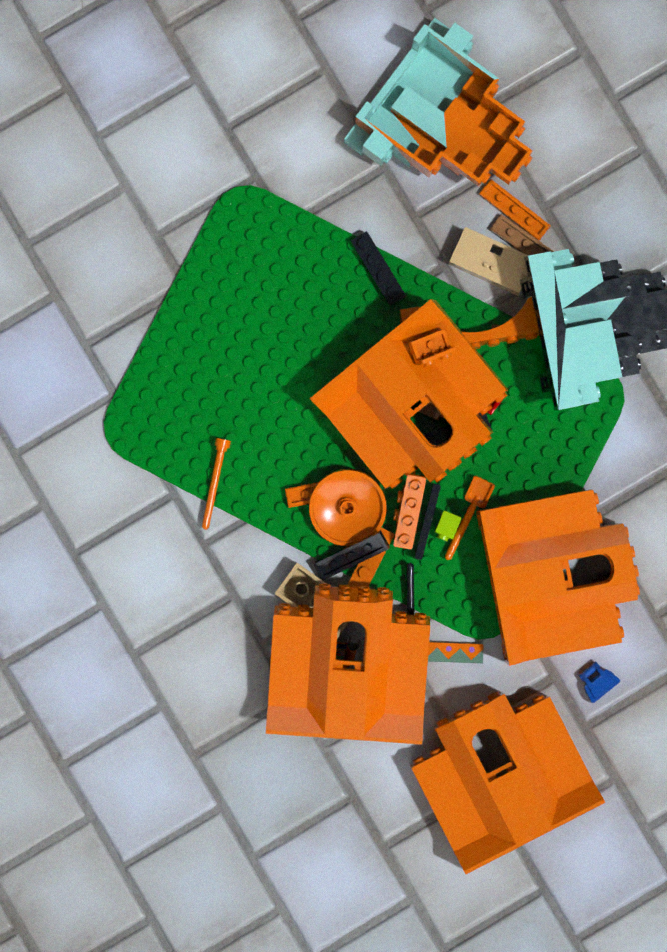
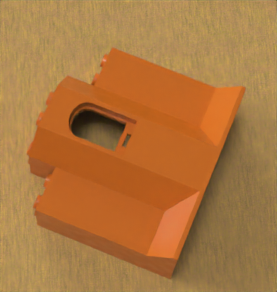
(376, 393)
(526, 558)
(319, 697)
(495, 814)

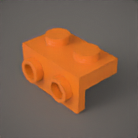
(431, 347)

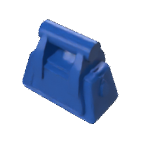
(600, 684)

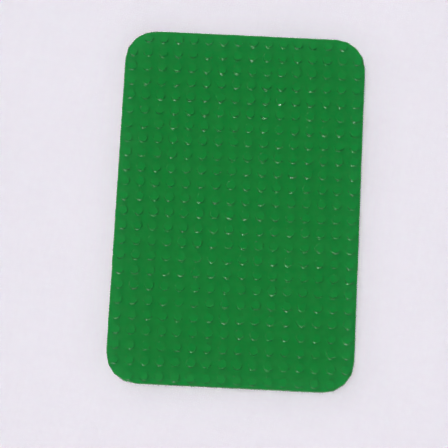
(269, 318)

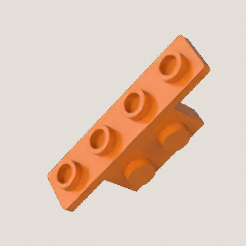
(408, 511)

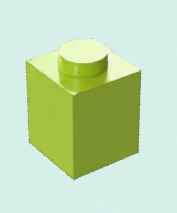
(447, 526)

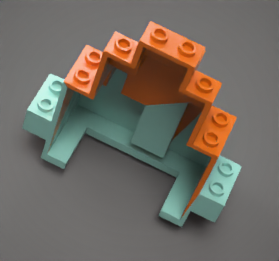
(442, 112)

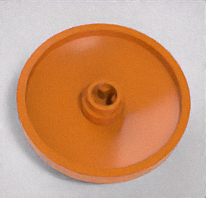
(347, 507)

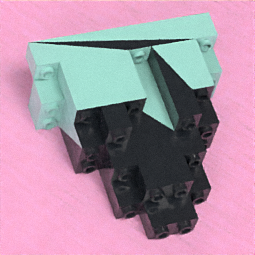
(592, 323)

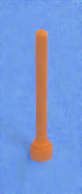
(221, 447)

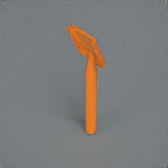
(477, 495)

